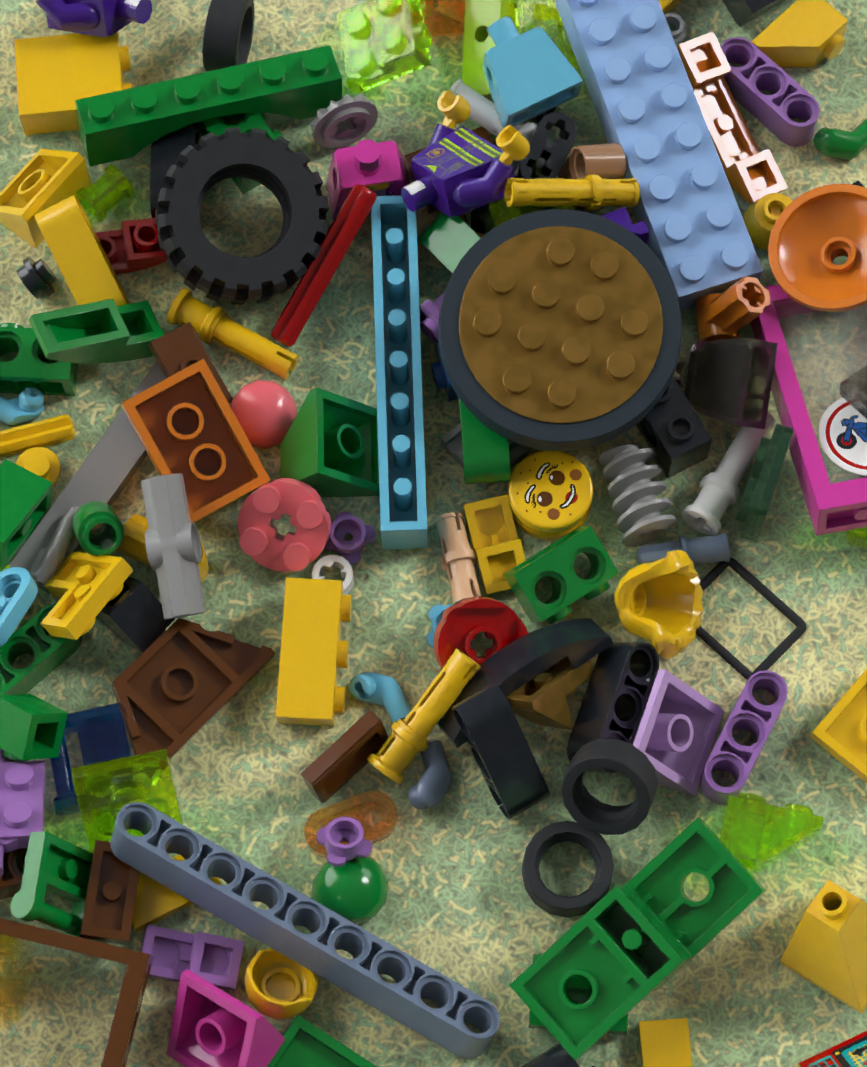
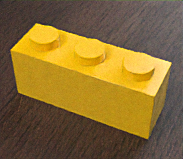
(312, 652)

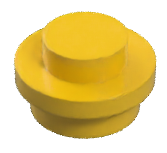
(41, 462)

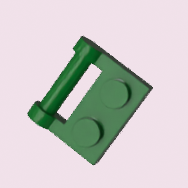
(60, 869)

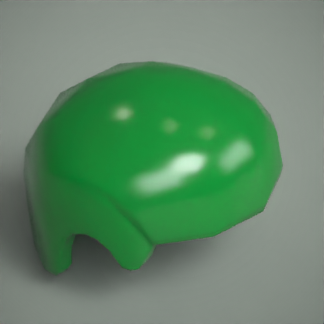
(352, 890)

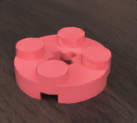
(307, 514)

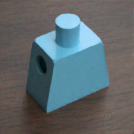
(526, 73)

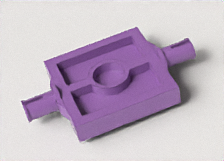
(20, 803)

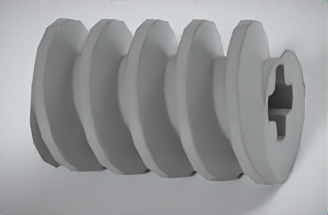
(636, 494)

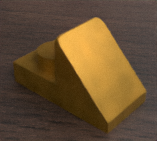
(545, 696)

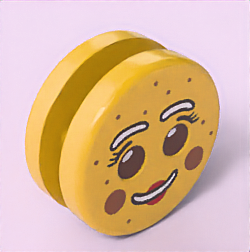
(550, 494)

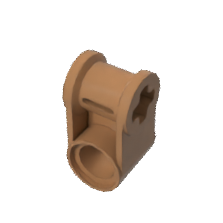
(598, 159)

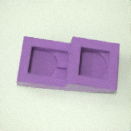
(205, 954)

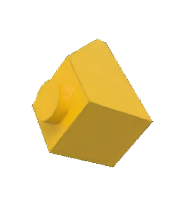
(804, 34)

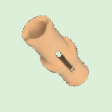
(457, 556)

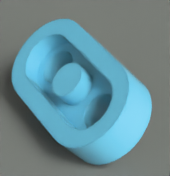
(16, 596)

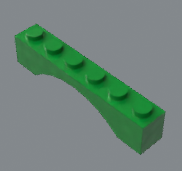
(130, 119)

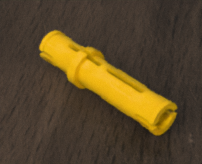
(588, 192)

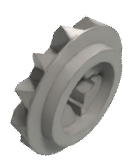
(344, 121)

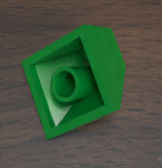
(333, 446)

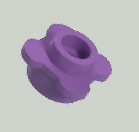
(346, 524)
(344, 830)

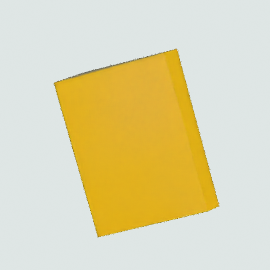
(38, 185)

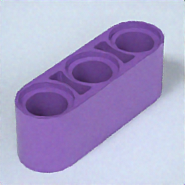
(771, 110)
(748, 716)

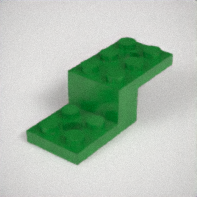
(637, 938)

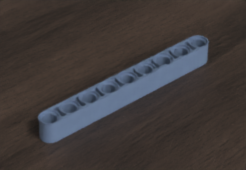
(313, 950)

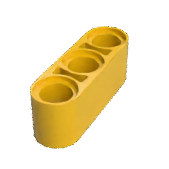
(79, 253)

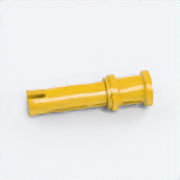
(214, 325)
(411, 734)

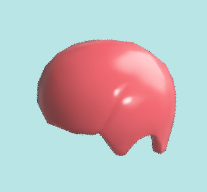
(264, 412)

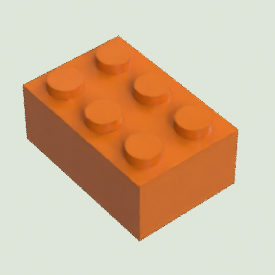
(195, 433)

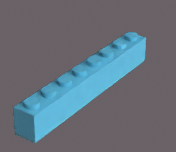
(398, 376)

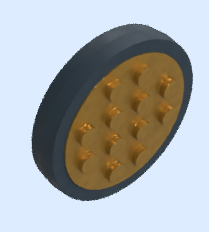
(560, 330)

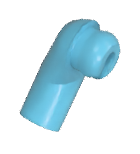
(23, 408)
(381, 691)

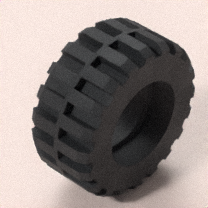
(252, 158)

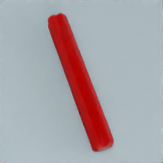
(323, 268)

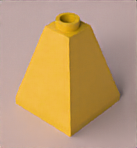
(832, 946)

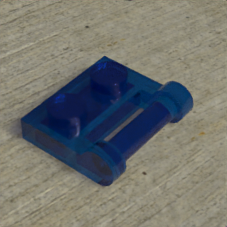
(101, 739)

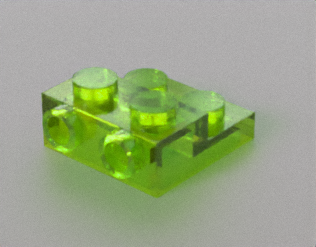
(383, 41)

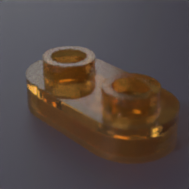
(356, 808)

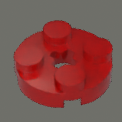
(475, 615)

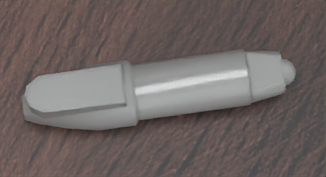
(51, 558)

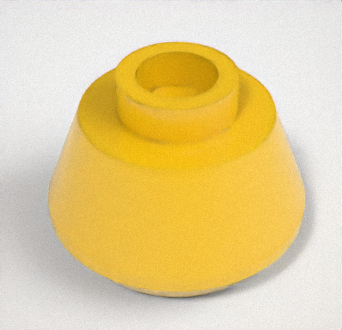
(762, 216)

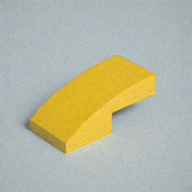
(494, 540)

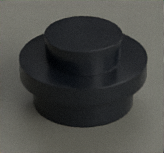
(37, 277)

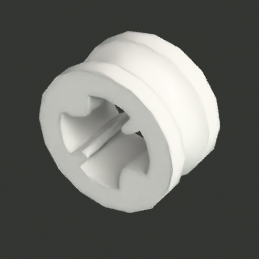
(329, 563)

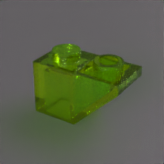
(764, 832)

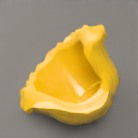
(662, 602)

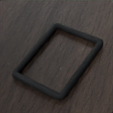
(773, 599)

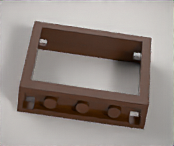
(132, 988)

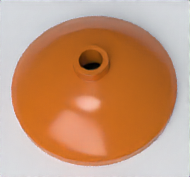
(808, 239)

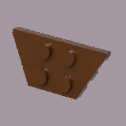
(183, 684)

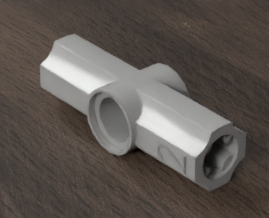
(173, 546)

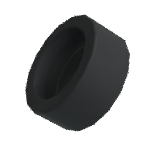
(228, 33)
(598, 815)
(575, 833)

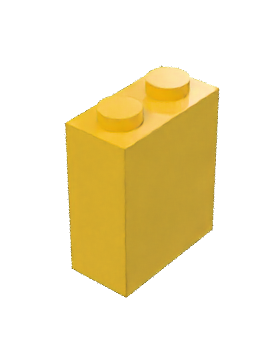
(64, 69)

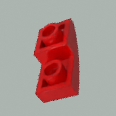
(133, 246)

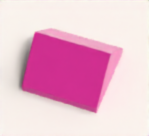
(218, 1029)

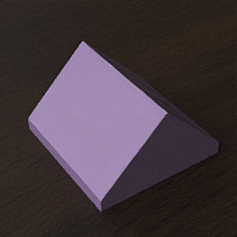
(677, 732)

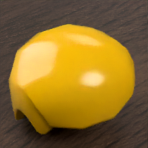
(279, 985)

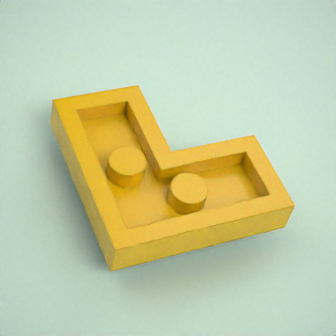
(84, 587)

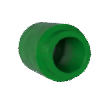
(106, 538)

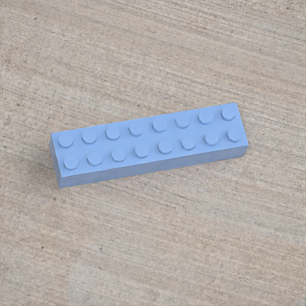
(667, 147)

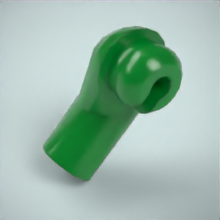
(842, 143)

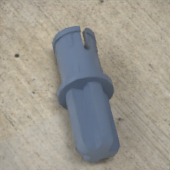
(700, 550)

